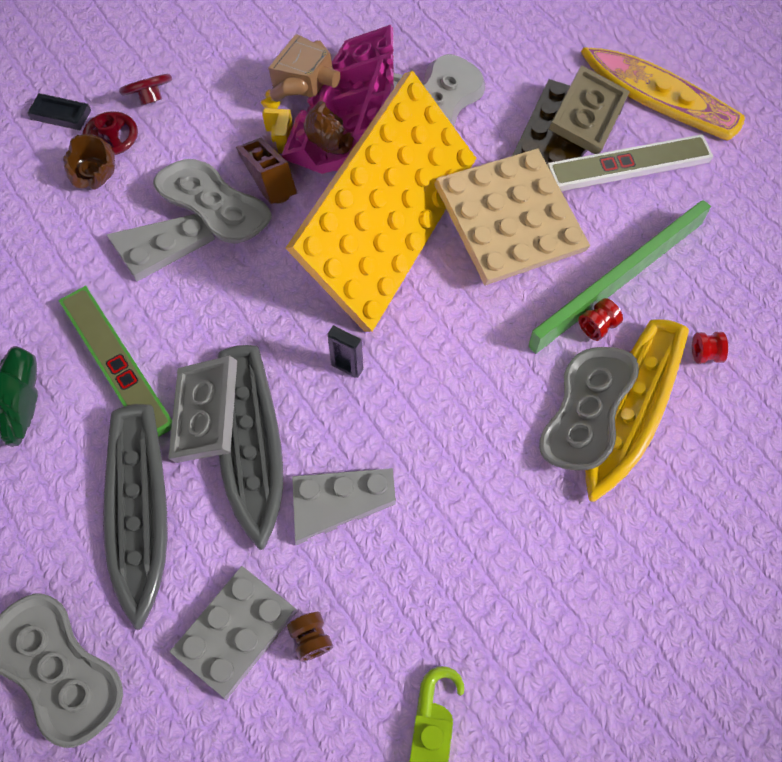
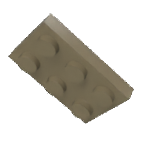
(589, 110)

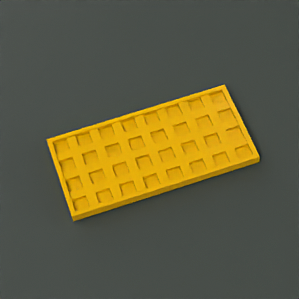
(381, 203)

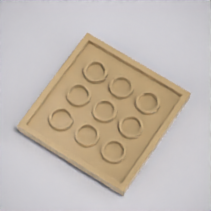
(511, 216)

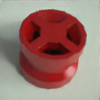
(709, 347)

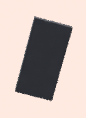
(59, 111)
(345, 351)

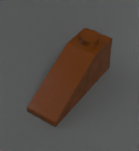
(268, 170)

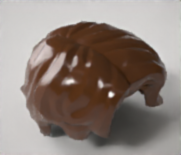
(327, 130)
(89, 161)

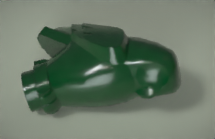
(17, 394)

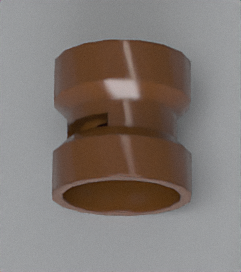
(309, 636)

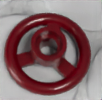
(147, 88)
(107, 127)

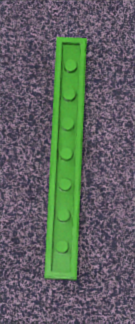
(618, 276)

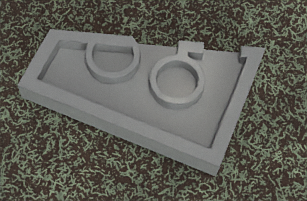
(159, 244)

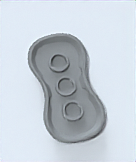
(453, 84)
(225, 211)
(584, 426)
(67, 686)

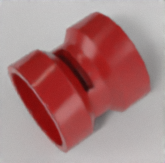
(598, 321)

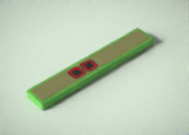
(112, 355)

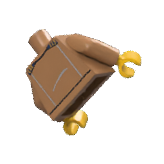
(300, 70)

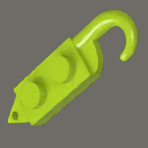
(433, 721)

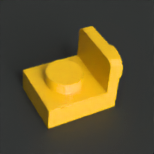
(279, 124)

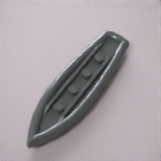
(255, 465)
(135, 511)

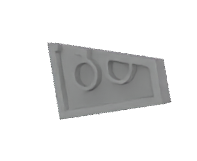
(337, 498)

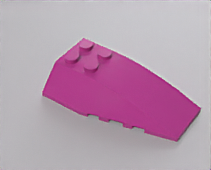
(363, 88)

